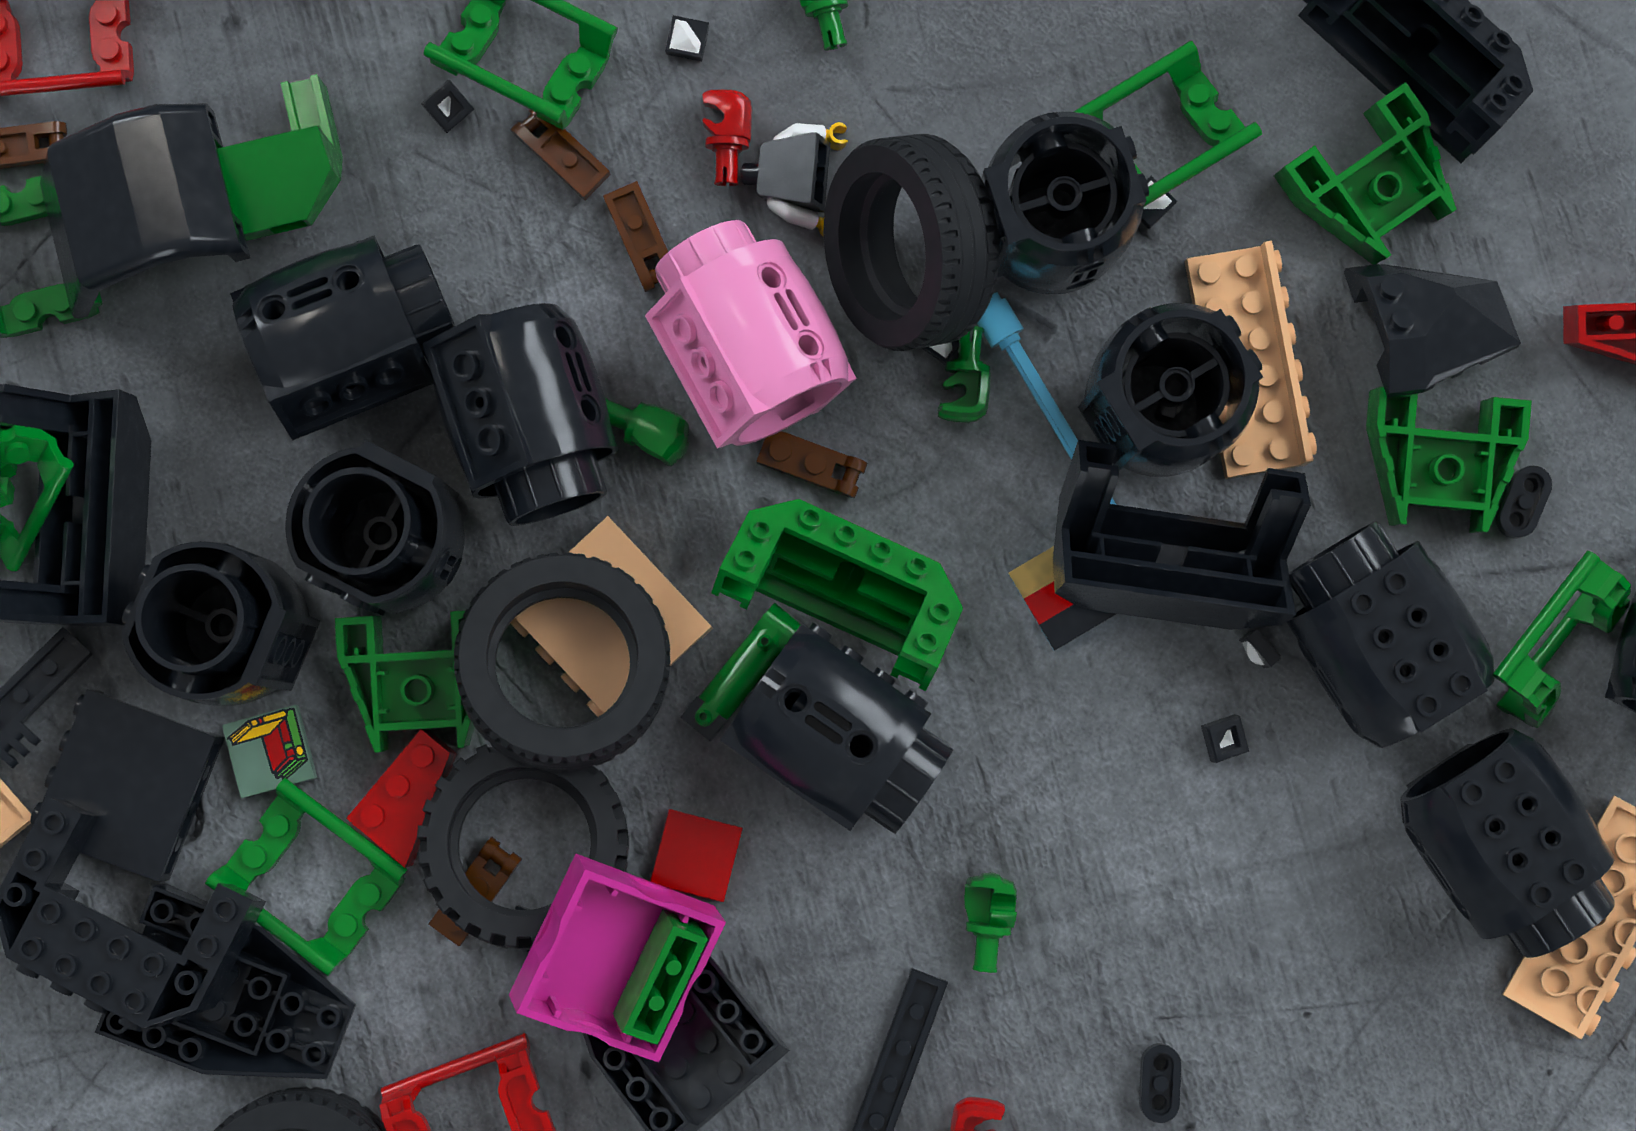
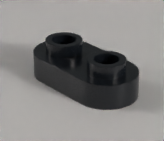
(1524, 504)
(1160, 1082)

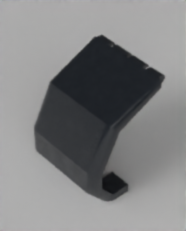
(137, 197)

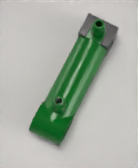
(741, 672)

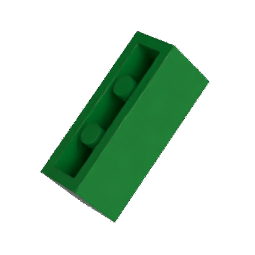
(659, 977)

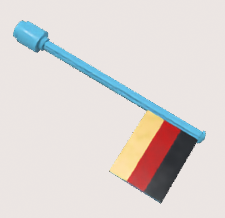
(1034, 580)

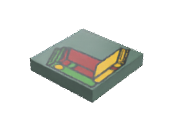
(268, 750)

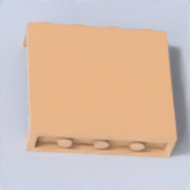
(589, 640)

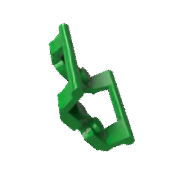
(576, 71)
(1197, 102)
(30, 309)
(35, 445)
(1600, 605)
(347, 921)

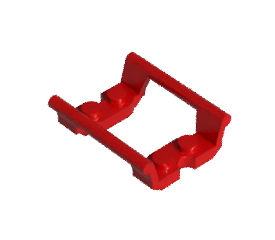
(112, 54)
(515, 1088)

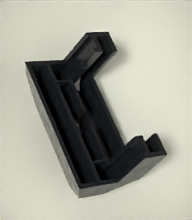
(1445, 51)
(98, 525)
(1175, 562)

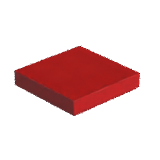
(696, 855)

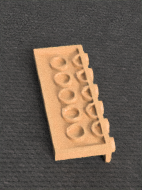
(1249, 290)
(1576, 978)

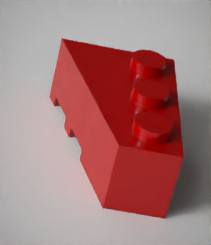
(1602, 329)
(396, 801)

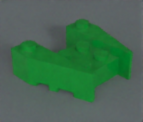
(1378, 188)
(1445, 466)
(402, 687)

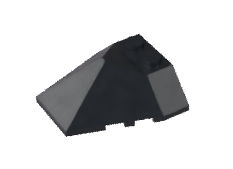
(1431, 323)

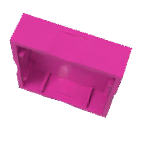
(593, 946)

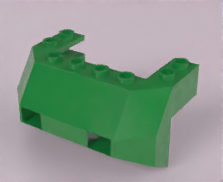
(288, 176)
(846, 581)

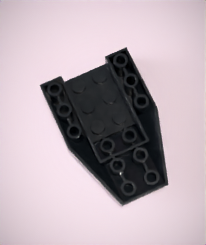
(270, 1021)
(707, 1062)

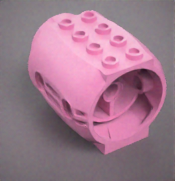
(746, 334)

